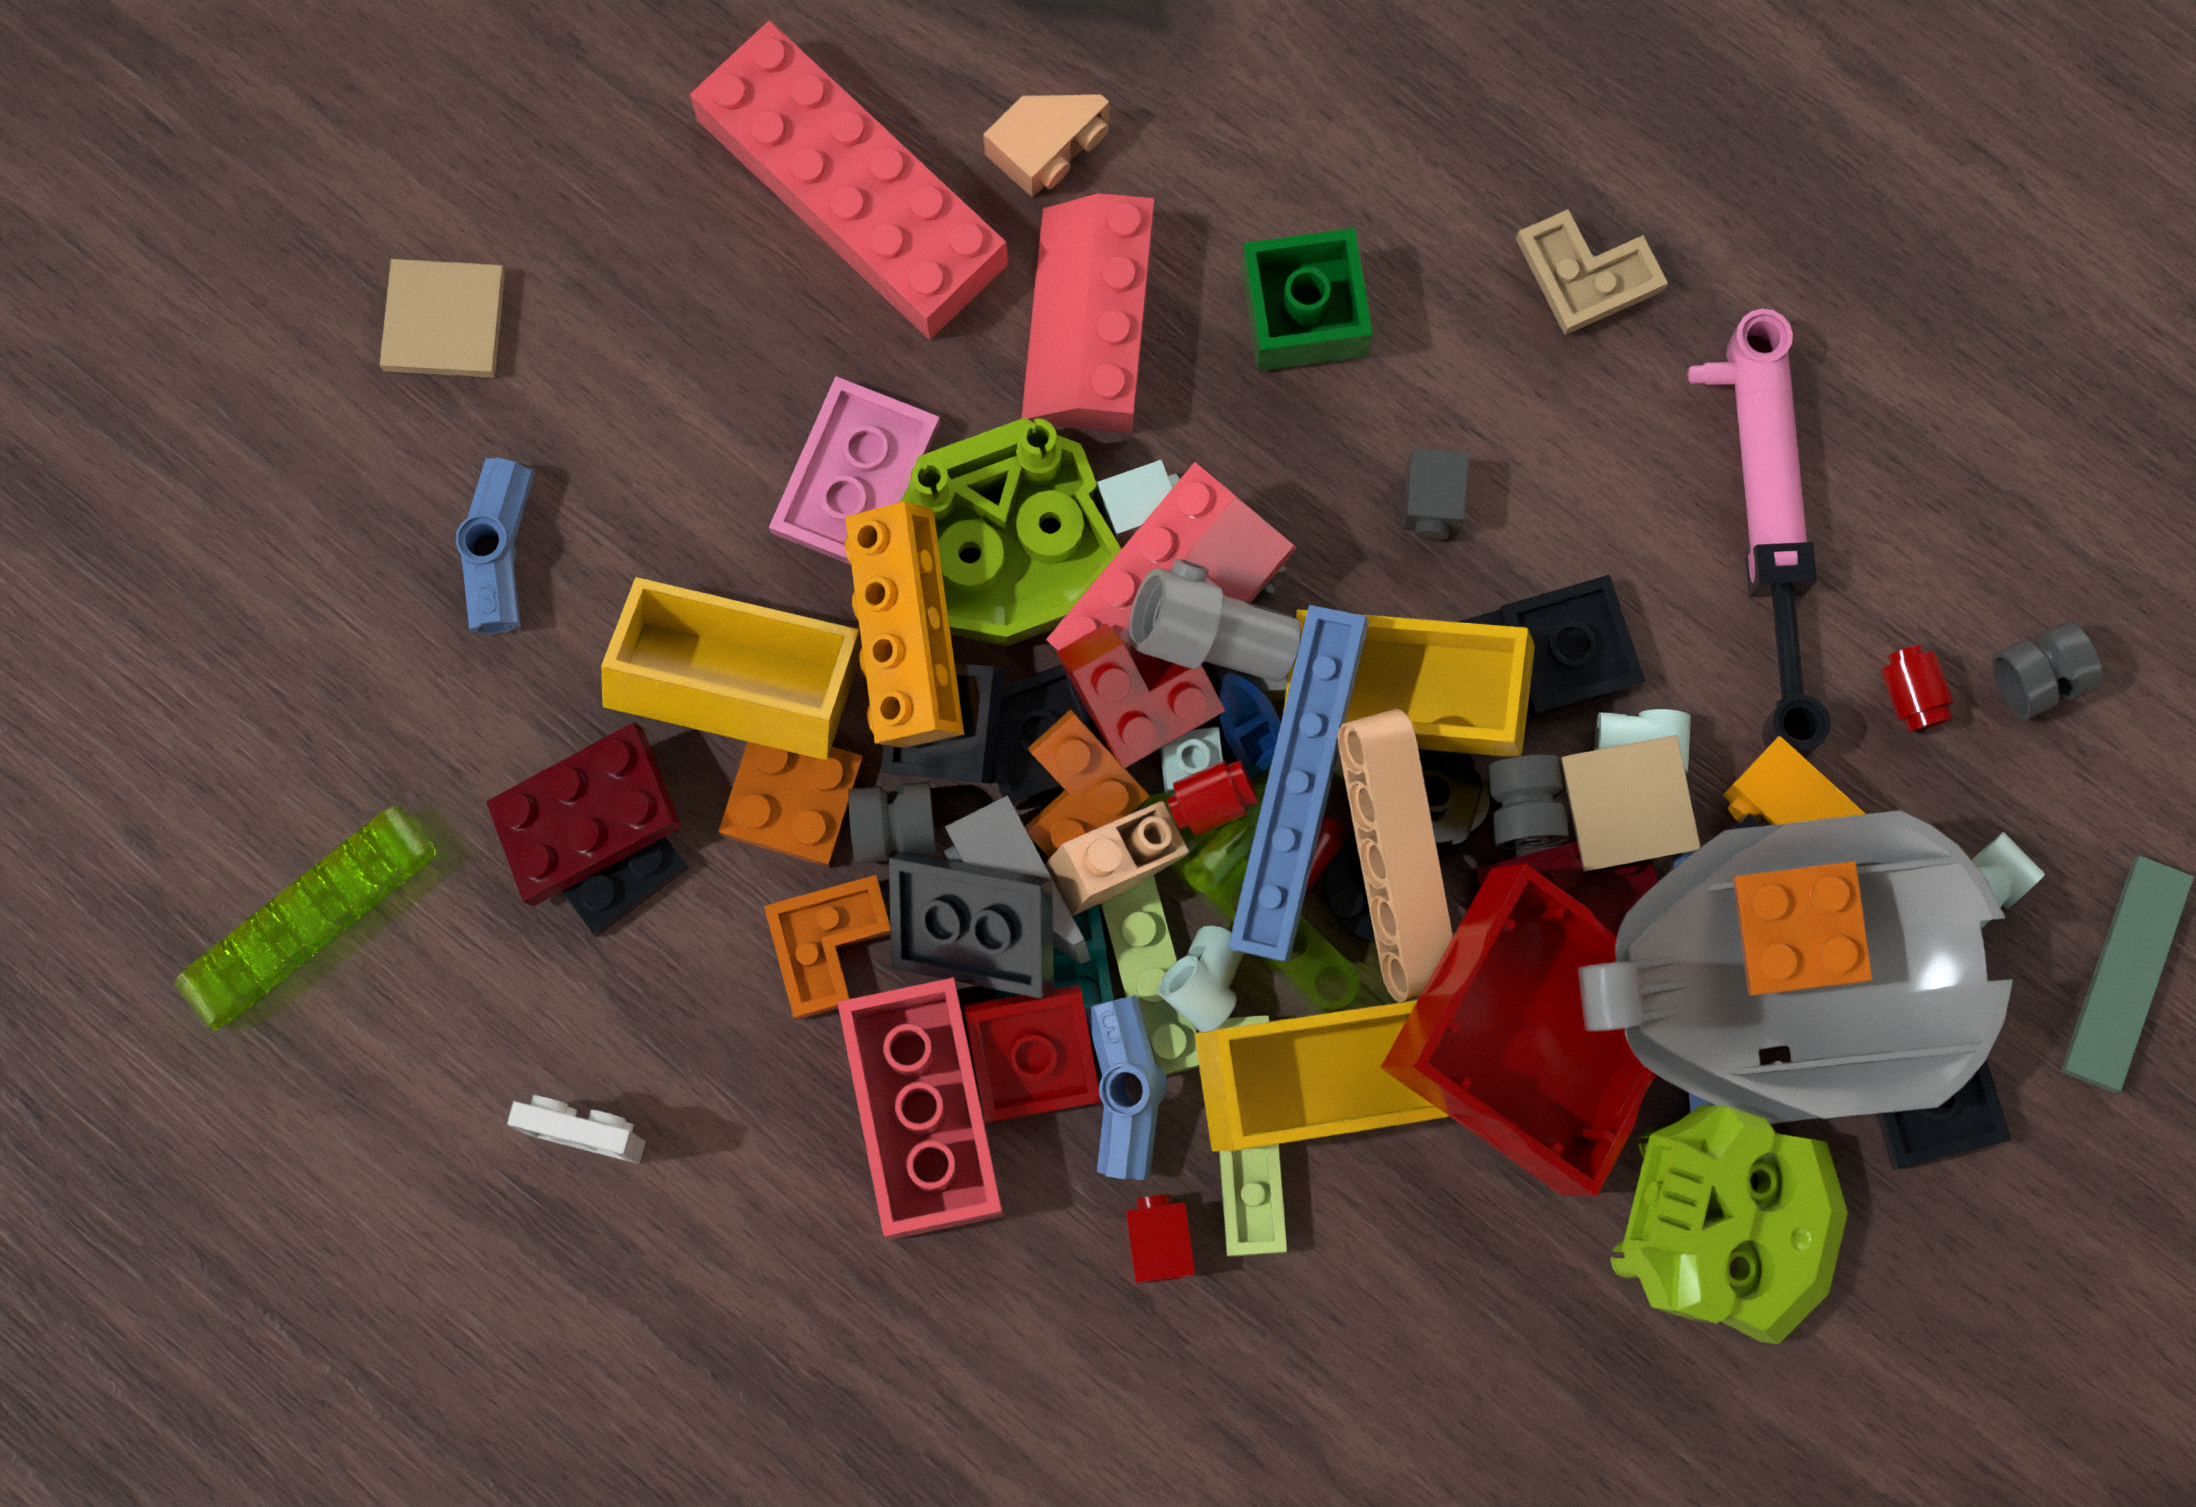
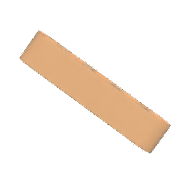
(1396, 849)

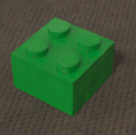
(1306, 299)

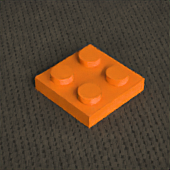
(791, 801)
(1802, 928)

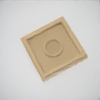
(442, 318)
(1630, 803)

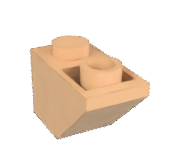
(1043, 135)
(1115, 857)

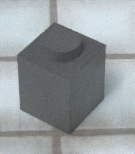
(1435, 493)

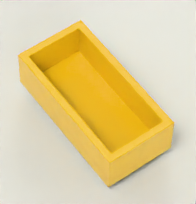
(730, 668)
(1452, 679)
(1305, 1078)

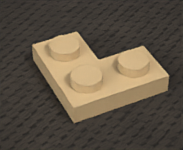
(1585, 286)

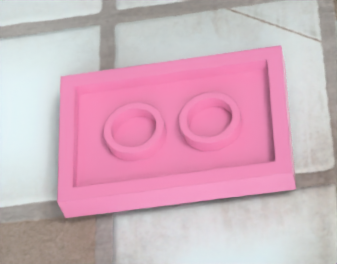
(851, 464)

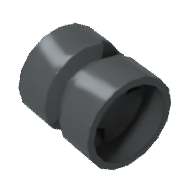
(2038, 674)
(1527, 796)
(892, 821)

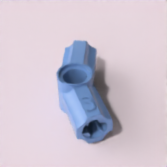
(491, 578)
(1126, 1124)

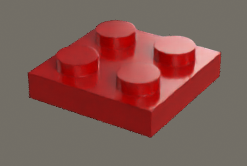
(1032, 1054)

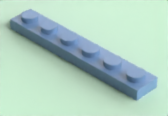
(1298, 784)

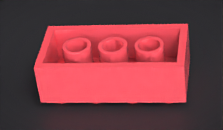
(920, 1109)

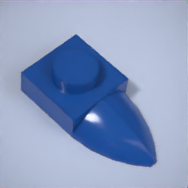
(1248, 724)

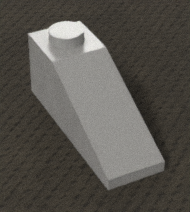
(999, 840)

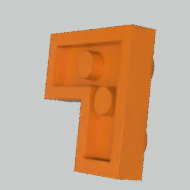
(1093, 782)
(812, 929)

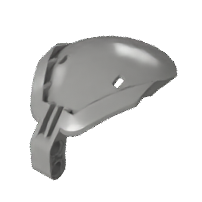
(1852, 1046)

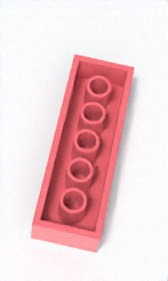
(849, 179)

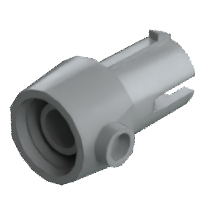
(1189, 621)

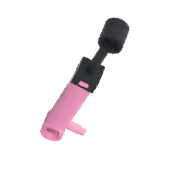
(1779, 556)

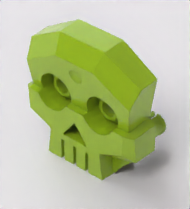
(1023, 574)
(1701, 1213)

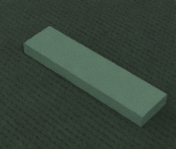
(2127, 974)

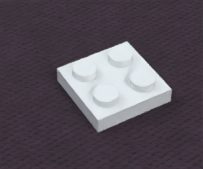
(558, 1123)

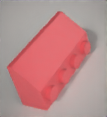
(1089, 313)
(1192, 523)

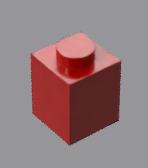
(1159, 1240)

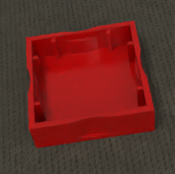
(1507, 1041)

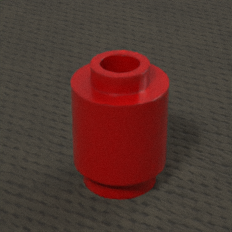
(1917, 688)
(1212, 797)

